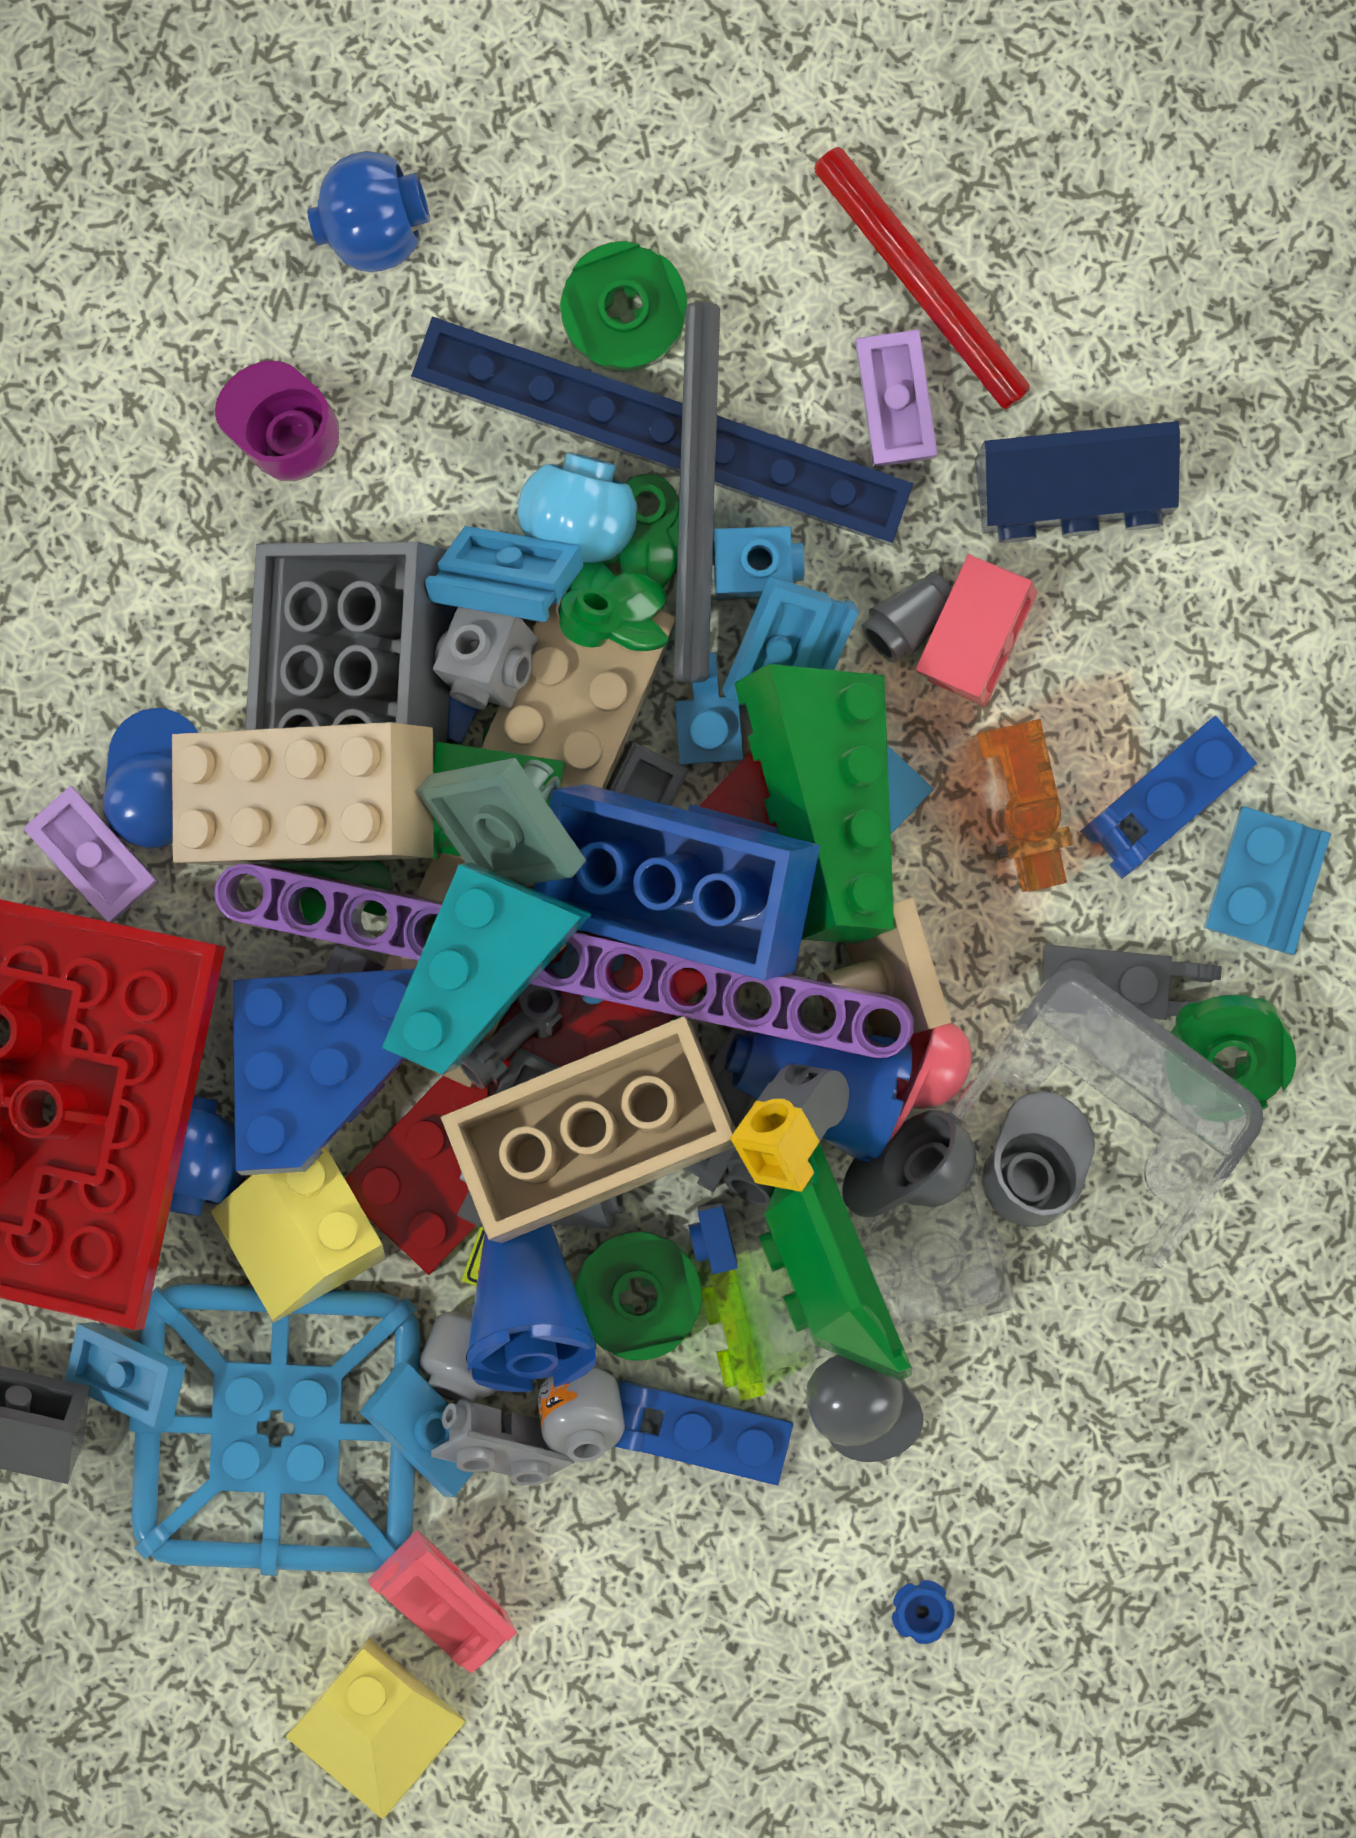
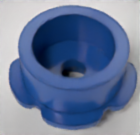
(928, 1628)

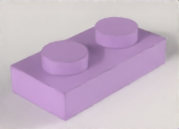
(896, 398)
(90, 854)

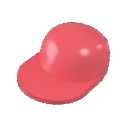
(938, 1069)

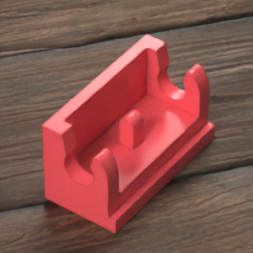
(977, 630)
(443, 1602)

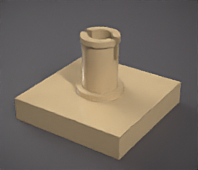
(895, 966)

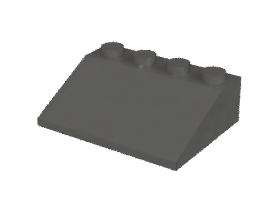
(346, 636)

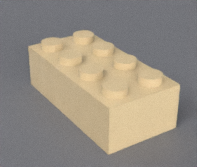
(301, 794)
(590, 1130)

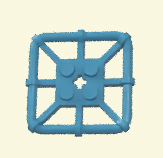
(245, 1459)

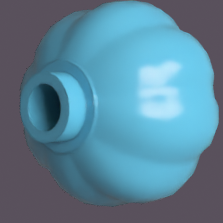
(579, 507)

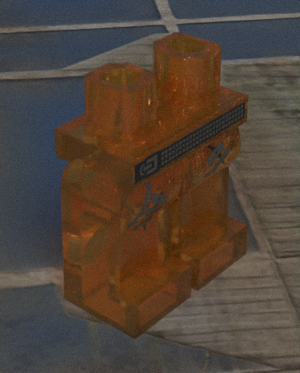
(1027, 802)

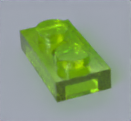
(739, 1361)

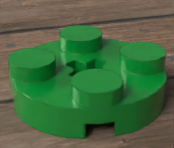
(590, 291)
(1249, 1026)
(668, 1315)

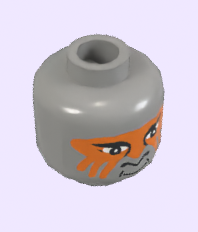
(582, 1416)

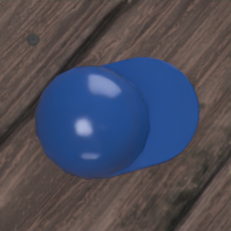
(140, 777)

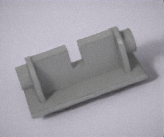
(482, 1447)

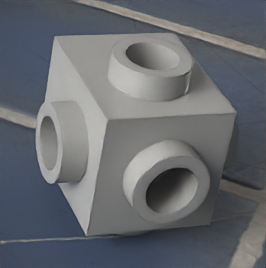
(485, 657)

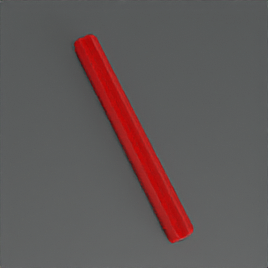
(921, 278)

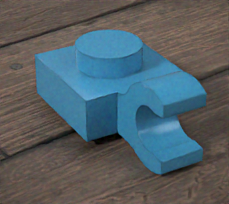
(708, 724)

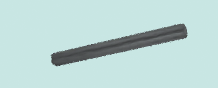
(697, 492)

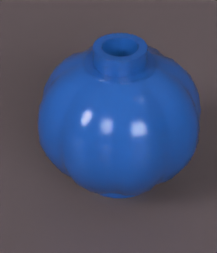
(369, 211)
(206, 1161)

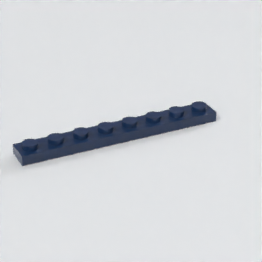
(651, 430)

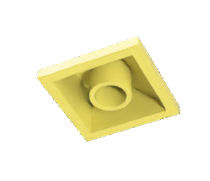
(375, 1728)

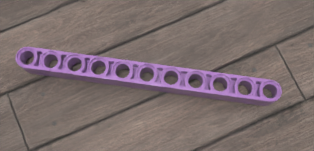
(593, 976)

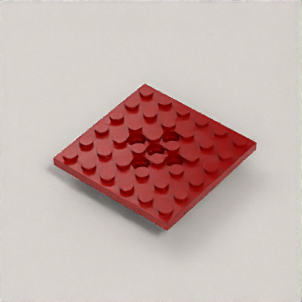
(118, 1039)

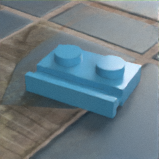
(504, 573)
(792, 629)
(1267, 880)

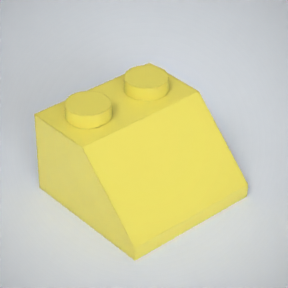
(298, 1234)

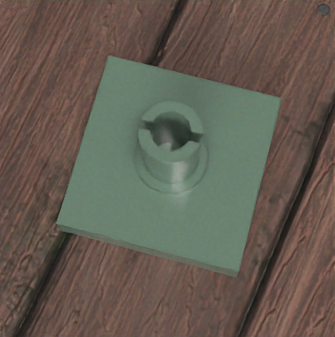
(502, 819)

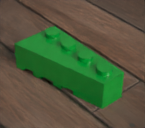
(829, 785)

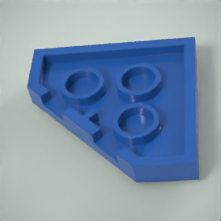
(308, 1061)

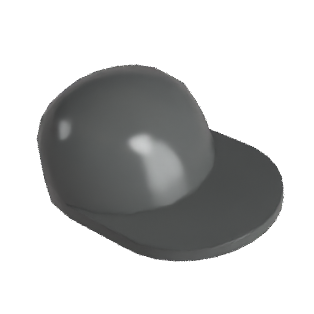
(1039, 1160)
(921, 1165)
(863, 1410)

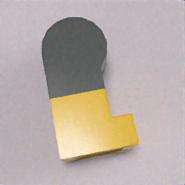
(789, 1124)

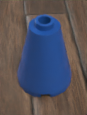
(871, 1084)
(527, 1316)

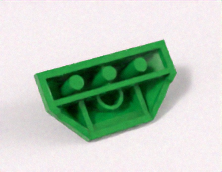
(830, 1274)

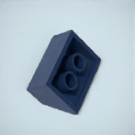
(1079, 480)

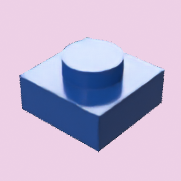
(713, 1238)

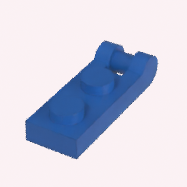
(1170, 795)
(705, 1433)

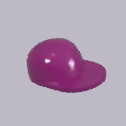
(278, 420)

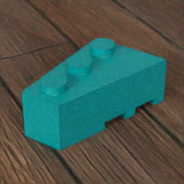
(475, 964)

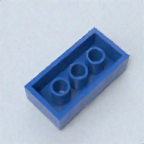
(685, 881)

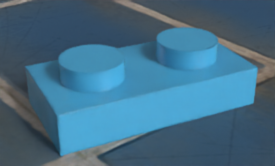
(125, 1374)

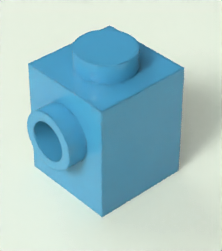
(749, 556)

